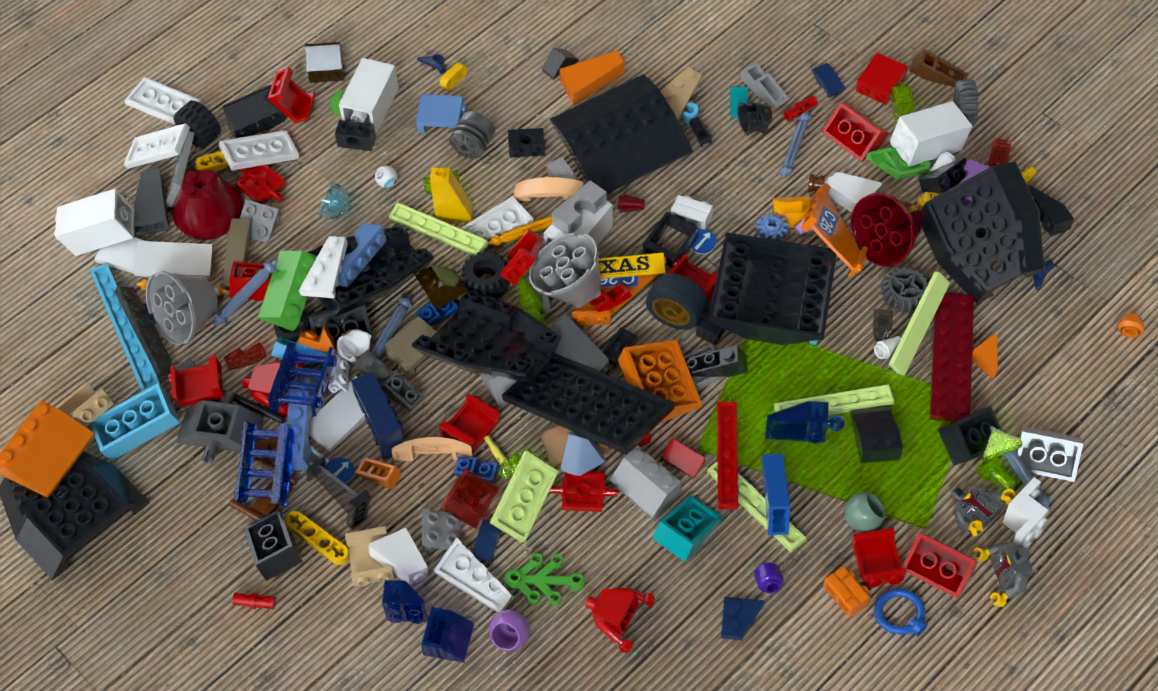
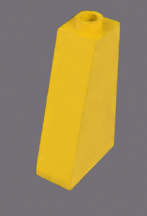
(449, 198)

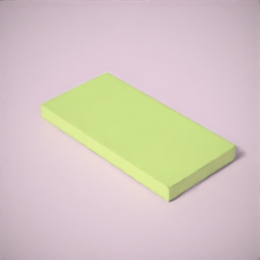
(524, 496)

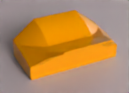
(791, 208)

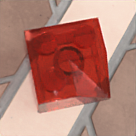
(470, 498)

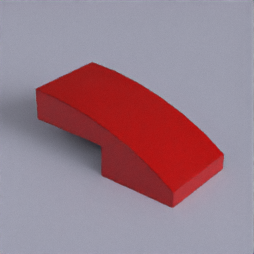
(611, 299)

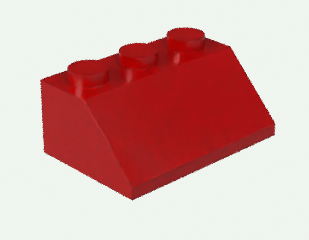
(854, 131)
(241, 274)
(939, 565)

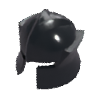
(754, 117)

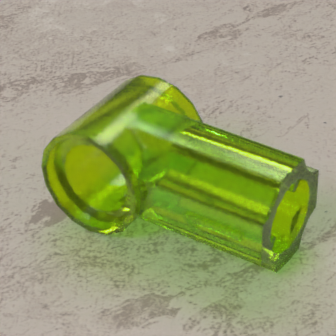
(995, 472)

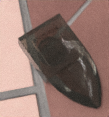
(882, 324)

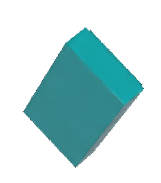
(737, 95)

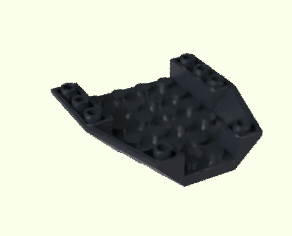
(1012, 226)
(384, 272)
(492, 340)
(52, 526)

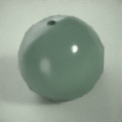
(864, 512)

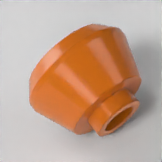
(1131, 325)

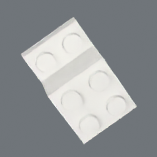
(1026, 515)

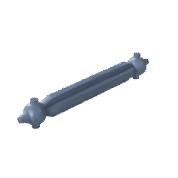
(795, 144)
(255, 282)
(391, 326)
(1023, 473)

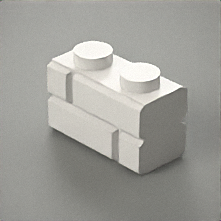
(693, 211)

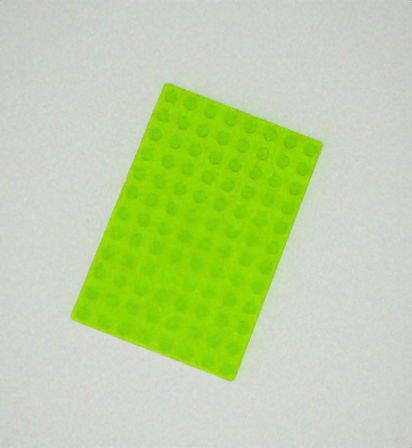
(833, 468)

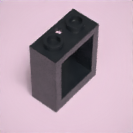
(678, 224)

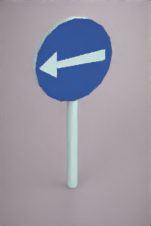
(705, 242)
(339, 467)

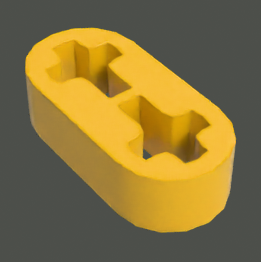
(453, 76)

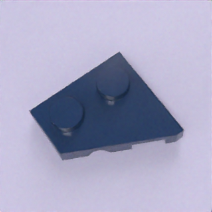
(739, 616)

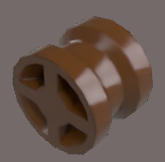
(815, 182)

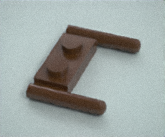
(262, 506)

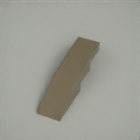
(237, 246)

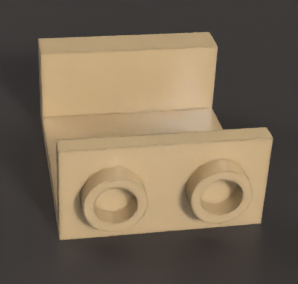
(85, 404)
(363, 567)

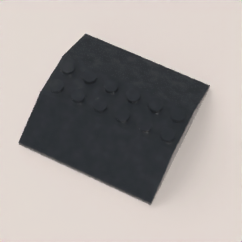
(622, 134)
(773, 289)

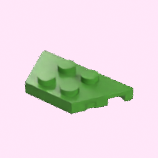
(892, 163)

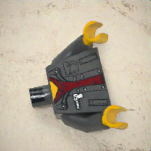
(979, 508)
(1011, 569)

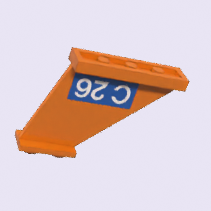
(830, 227)
(589, 316)

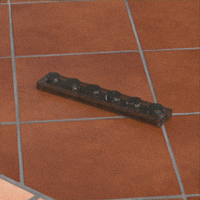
(144, 330)

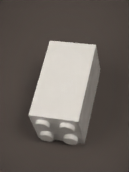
(369, 93)
(930, 132)
(95, 222)
(594, 225)

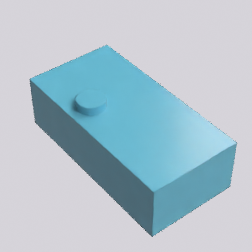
(134, 422)

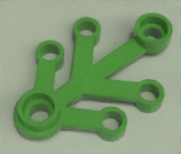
(542, 579)

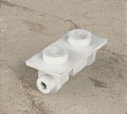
(339, 376)

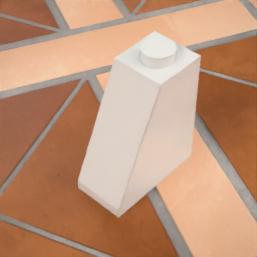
(850, 189)
(400, 553)

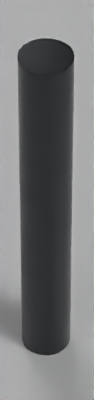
(258, 408)

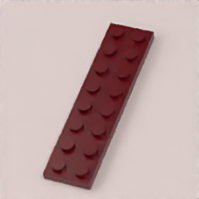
(952, 358)

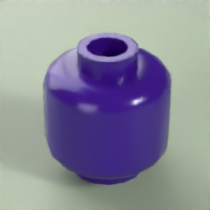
(768, 577)

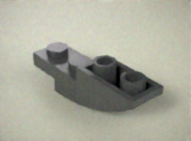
(393, 383)

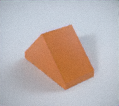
(986, 356)

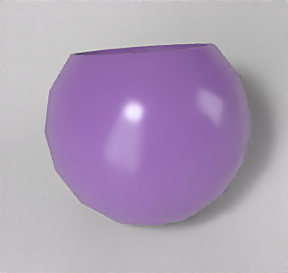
(509, 630)

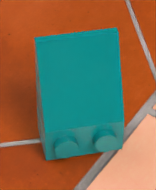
(686, 527)

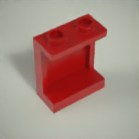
(880, 77)
(290, 97)
(522, 256)
(700, 277)
(197, 383)
(471, 422)
(877, 558)

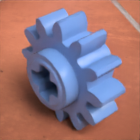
(772, 227)

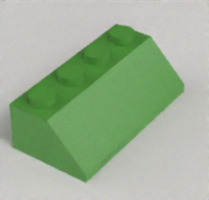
(282, 300)

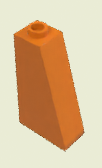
(591, 75)

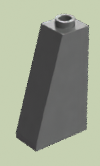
(150, 204)
(578, 346)

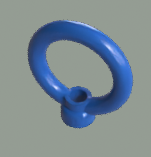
(916, 625)

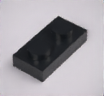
(614, 348)

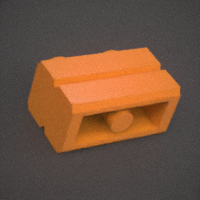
(847, 591)

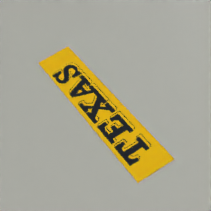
(632, 265)

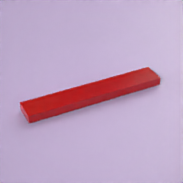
(727, 456)

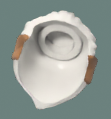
(353, 344)

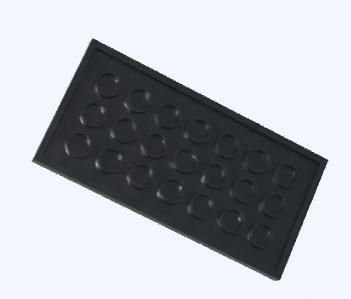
(591, 404)

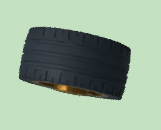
(676, 301)

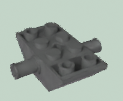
(216, 425)

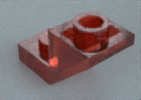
(999, 152)

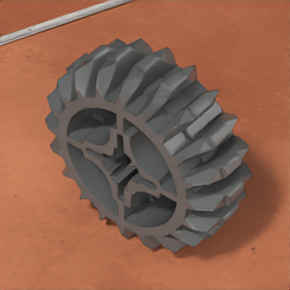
(967, 99)
(908, 288)

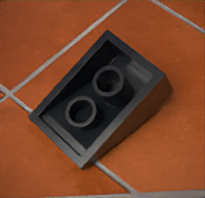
(876, 435)
(968, 435)
(272, 545)

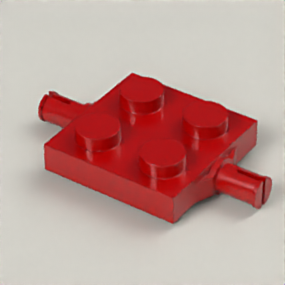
(261, 184)
(583, 492)

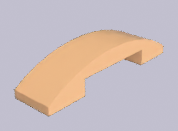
(546, 188)
(430, 445)

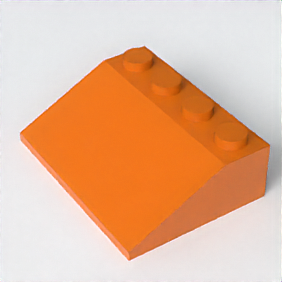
(663, 372)
(43, 449)

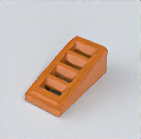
(389, 477)

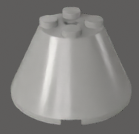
(568, 270)
(180, 304)

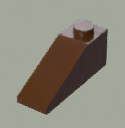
(936, 69)

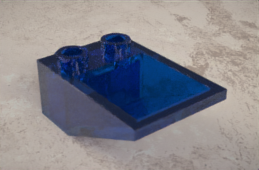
(802, 423)

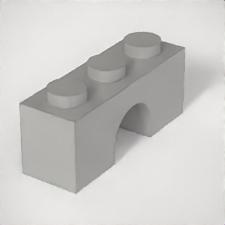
(588, 197)

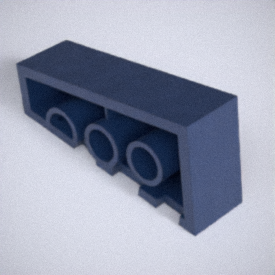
(378, 413)

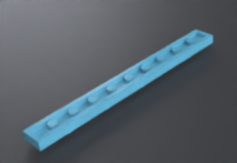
(133, 349)

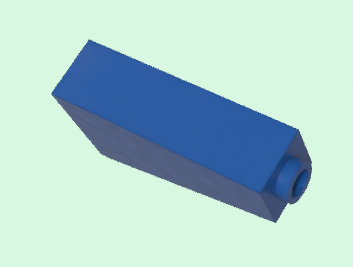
(775, 494)

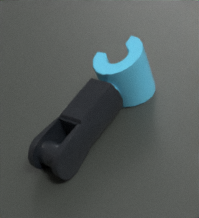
(692, 118)

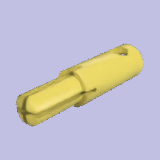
(495, 450)

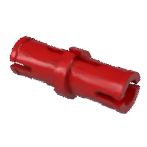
(809, 103)
(254, 600)

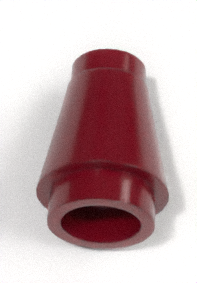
(628, 203)

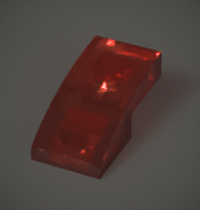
(239, 359)

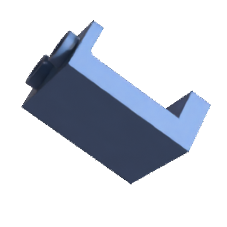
(439, 111)

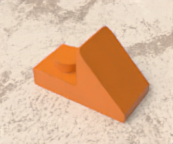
(321, 343)

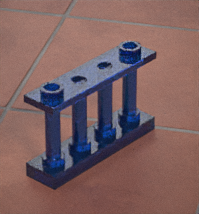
(287, 369)
(280, 473)

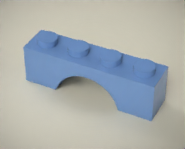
(369, 241)
(300, 416)

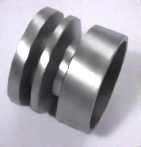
(472, 135)

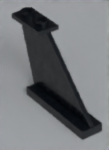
(353, 503)

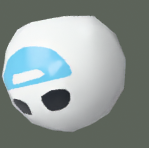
(386, 176)

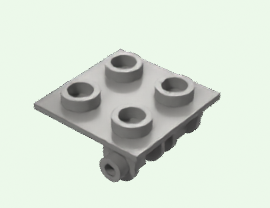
(262, 220)
(439, 530)

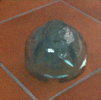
(335, 202)

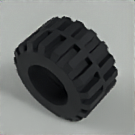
(200, 121)
(485, 264)

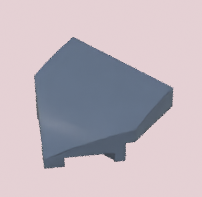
(580, 455)

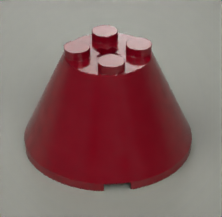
(206, 205)
(885, 227)

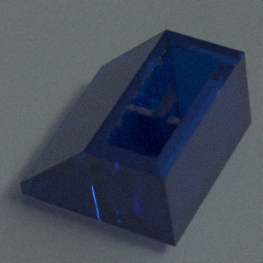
(403, 603)
(447, 635)

